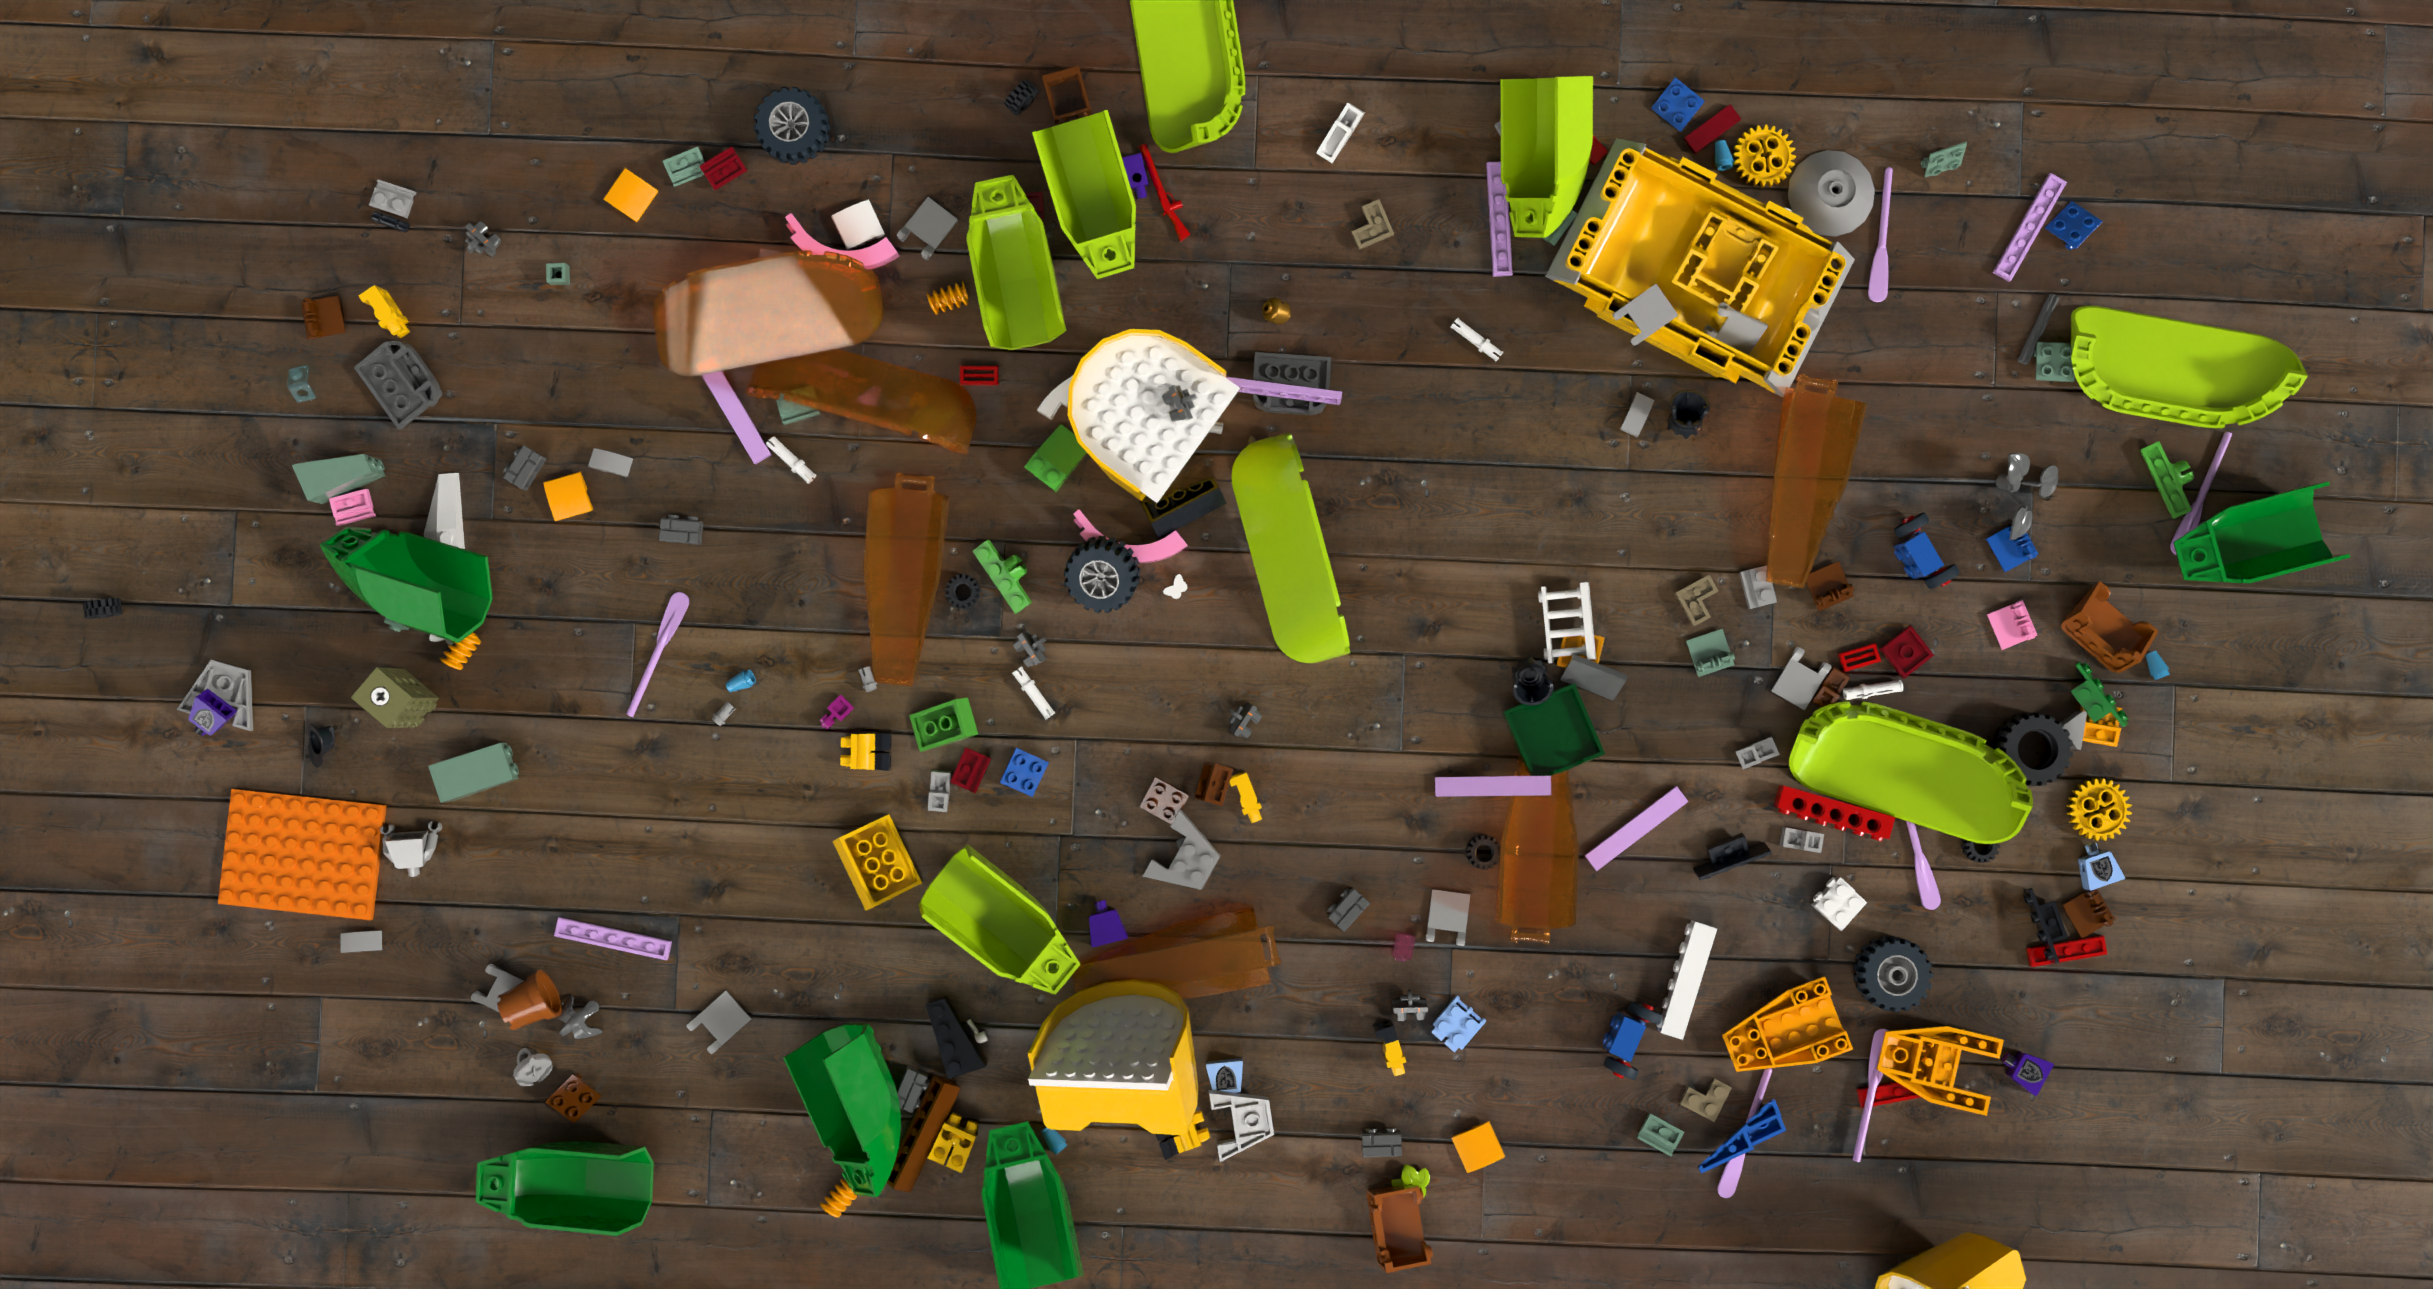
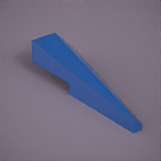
(1760, 1127)

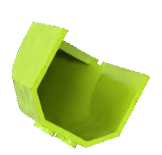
(1544, 149)
(1090, 191)
(1012, 267)
(997, 922)

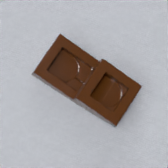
(1831, 687)

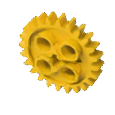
(1781, 153)
(2105, 826)

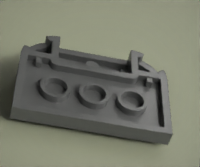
(1291, 370)
(399, 381)

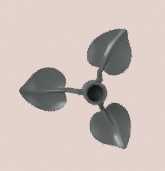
(2017, 468)

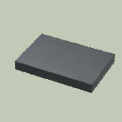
(1593, 677)

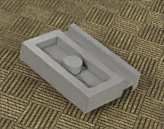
(392, 199)
(1756, 589)

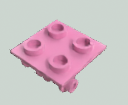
(2012, 625)

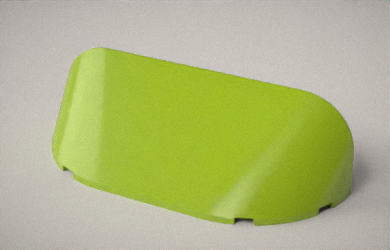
(1189, 69)
(2180, 368)
(1289, 551)
(1912, 771)

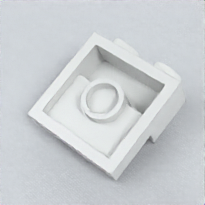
(1838, 902)

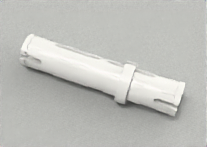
(1476, 339)
(788, 457)
(1032, 691)
(1864, 691)

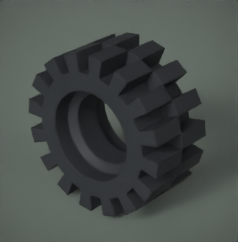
(1021, 97)
(951, 591)
(102, 608)
(1483, 840)
(1982, 857)

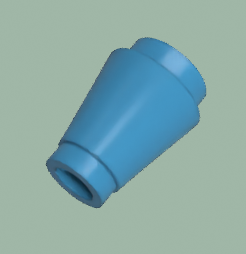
(1723, 157)
(2156, 665)
(742, 680)
(1054, 1140)

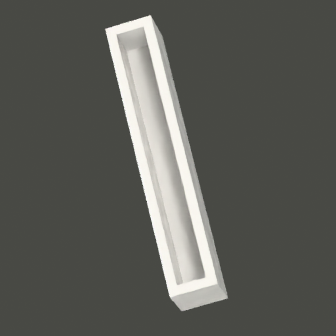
(1687, 979)

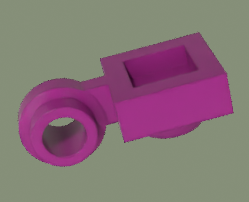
(839, 708)

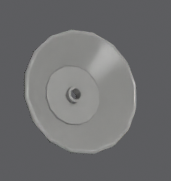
(1822, 209)

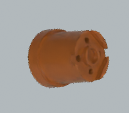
(530, 1001)

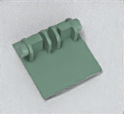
(1944, 159)
(2053, 362)
(1710, 652)

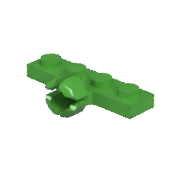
(2168, 478)
(1004, 575)

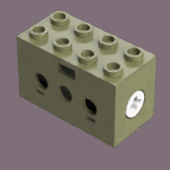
(395, 698)

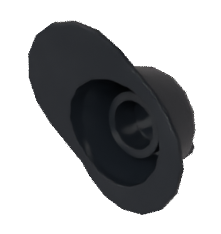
(320, 742)

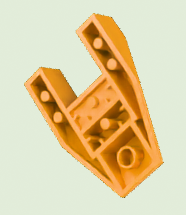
(1928, 1063)

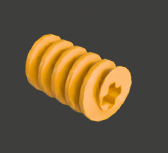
(948, 298)
(460, 650)
(839, 1199)

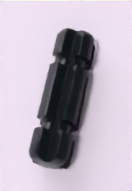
(390, 221)

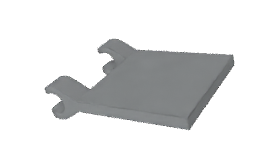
(930, 224)
(1649, 312)
(1738, 329)
(1798, 682)
(1449, 913)
(503, 983)
(722, 1018)

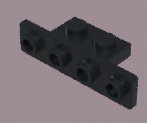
(1729, 855)
(2048, 923)

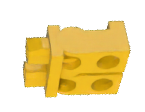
(386, 310)
(1247, 796)
(957, 1137)

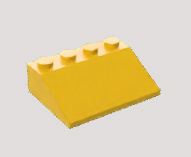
(877, 862)

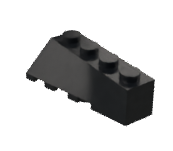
(1183, 506)

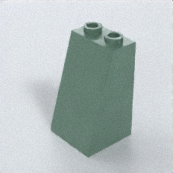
(337, 476)
(474, 772)

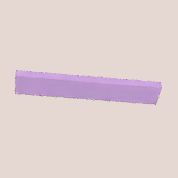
(1498, 222)
(2029, 227)
(1287, 391)
(737, 416)
(1493, 786)
(1636, 828)
(613, 938)

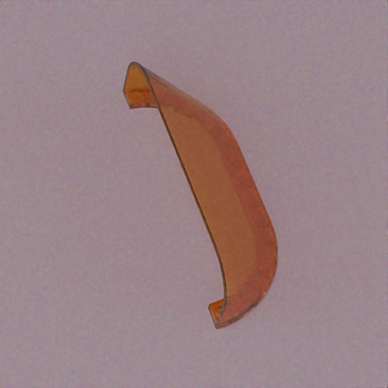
(765, 311)
(872, 394)

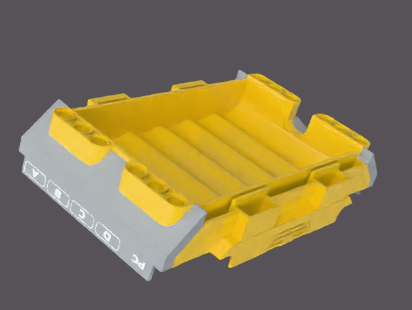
(1645, 237)

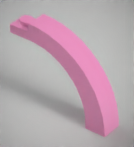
(871, 257)
(1145, 553)

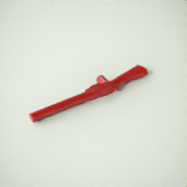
(1168, 208)

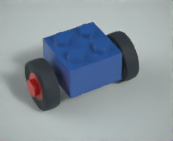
(1920, 555)
(1625, 1037)

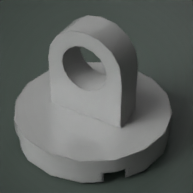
(533, 1068)

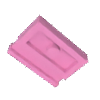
(352, 507)

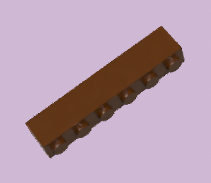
(922, 1133)

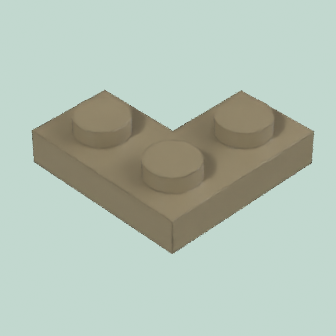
(1377, 228)
(1692, 596)
(1708, 1104)

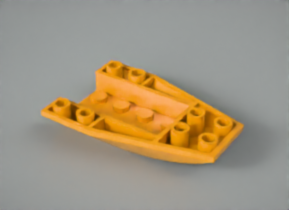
(1789, 1030)

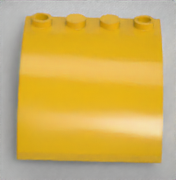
(1725, 261)

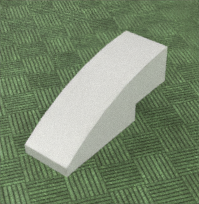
(1340, 132)
(1055, 399)

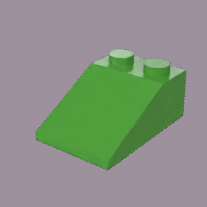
(1056, 458)
(943, 724)

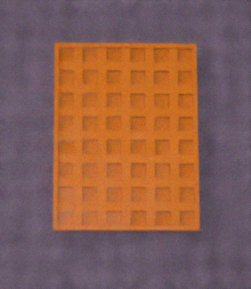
(302, 854)

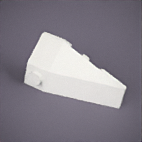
(445, 513)

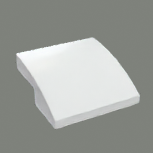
(858, 225)

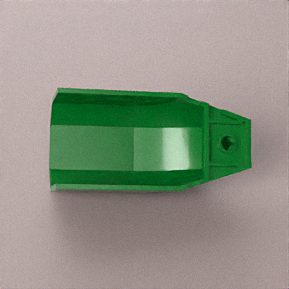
(2256, 540)
(414, 579)
(850, 1102)
(570, 1186)
(1027, 1212)

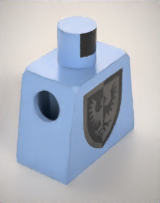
(2098, 868)
(1225, 1074)

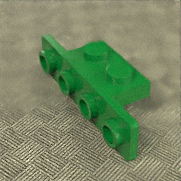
(2094, 699)

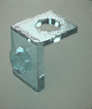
(298, 380)

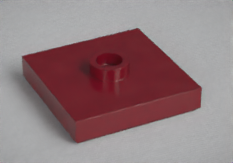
(1906, 651)

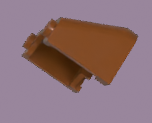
(2107, 631)
(1398, 1227)

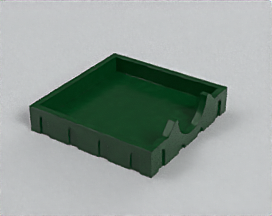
(1554, 733)

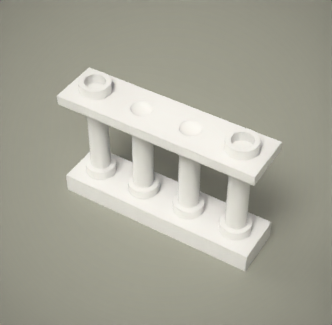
(1584, 612)

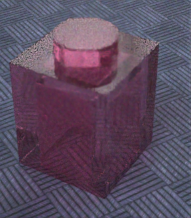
(1403, 946)

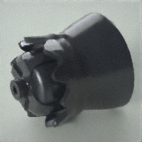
(1687, 412)
(1531, 682)

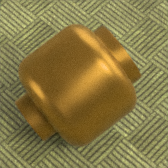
(1276, 311)

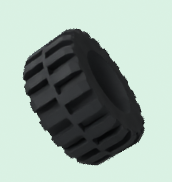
(2056, 745)

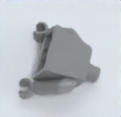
(410, 848)

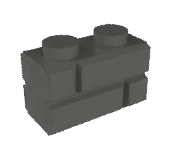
(524, 467)
(680, 530)
(1347, 909)
(911, 1088)
(1381, 1143)

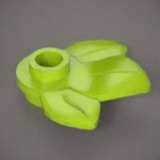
(1412, 1177)

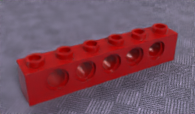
(1882, 823)

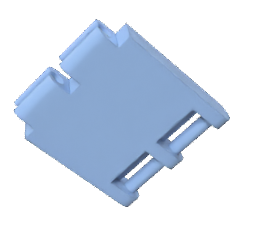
(1457, 1024)

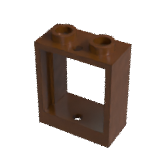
(1062, 77)
(1216, 783)

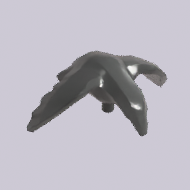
(575, 1021)

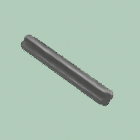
(2038, 329)

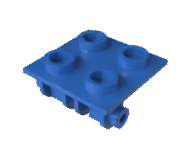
(1677, 104)
(2073, 225)
(2011, 552)
(1024, 772)

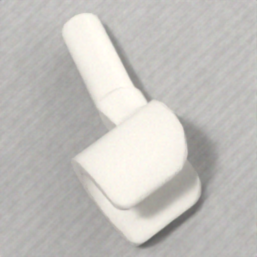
(979, 1037)

